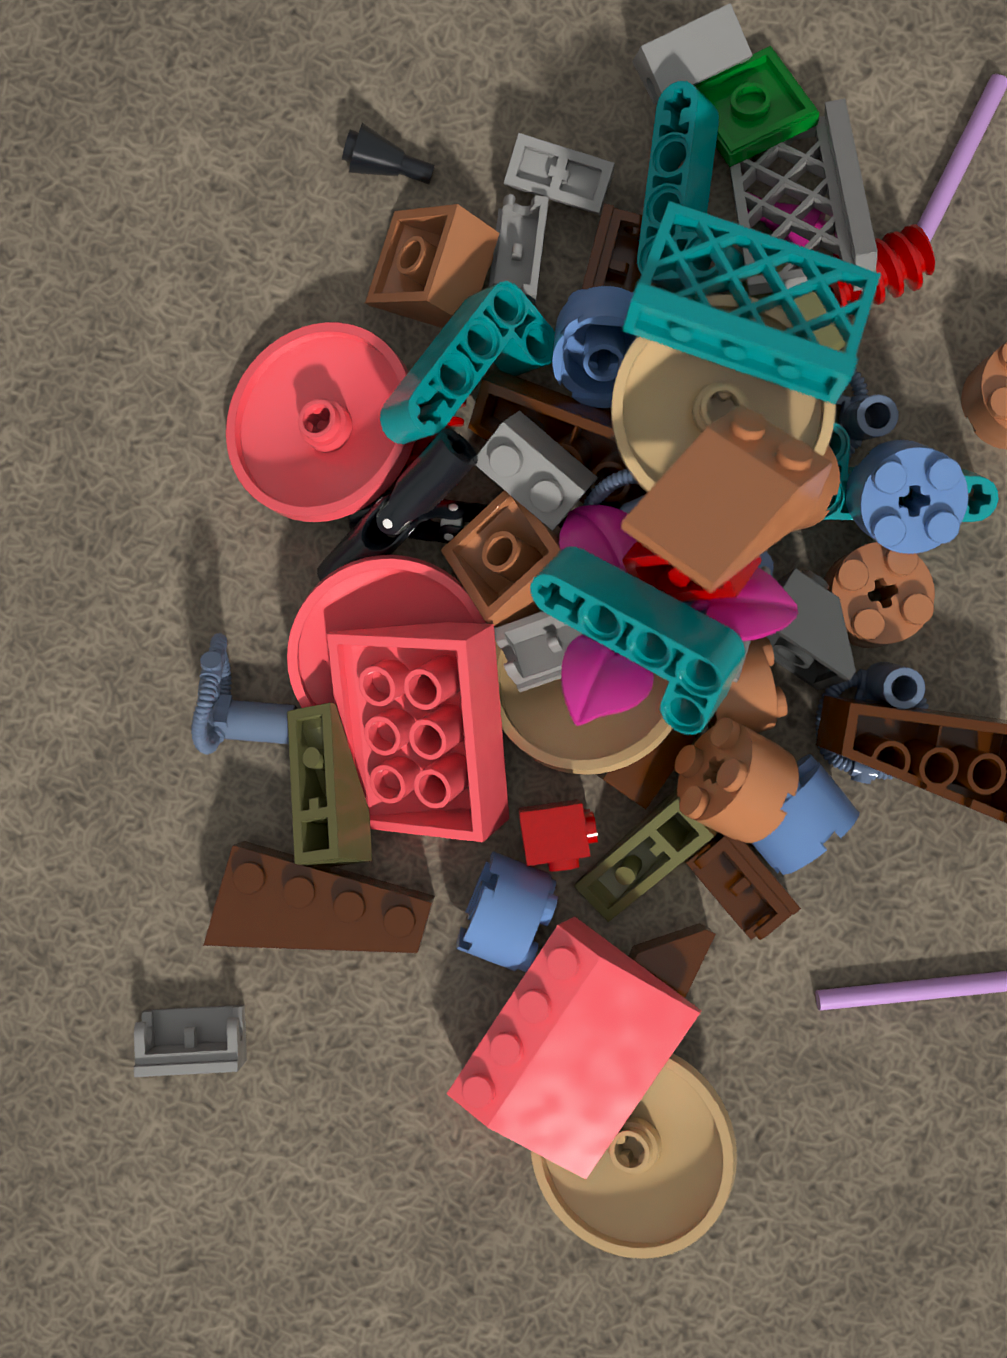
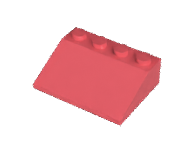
(424, 726)
(573, 1049)

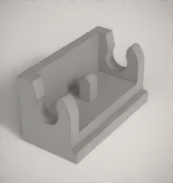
(692, 52)
(559, 173)
(520, 244)
(534, 649)
(190, 1041)

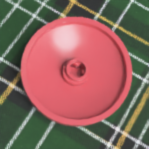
(310, 425)
(363, 596)

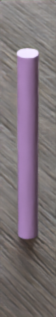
(962, 154)
(911, 990)

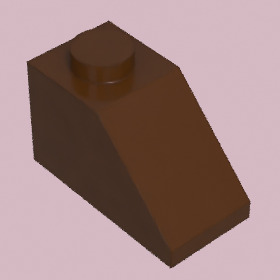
(675, 956)

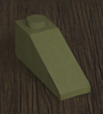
(326, 791)
(643, 857)

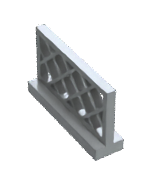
(844, 202)

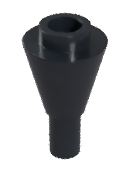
(376, 155)

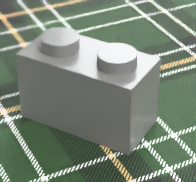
(534, 469)

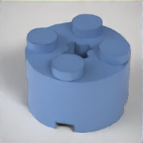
(592, 343)
(927, 517)
(810, 820)
(507, 912)

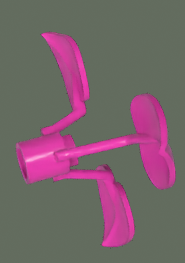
(606, 683)

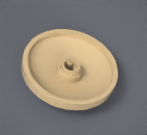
(672, 397)
(545, 731)
(659, 1176)

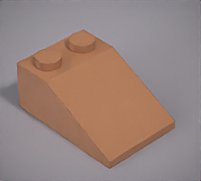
(729, 497)

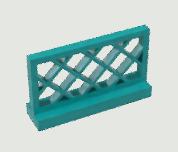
(740, 337)

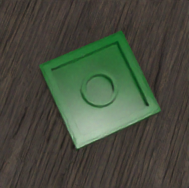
(757, 106)

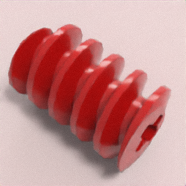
(899, 259)

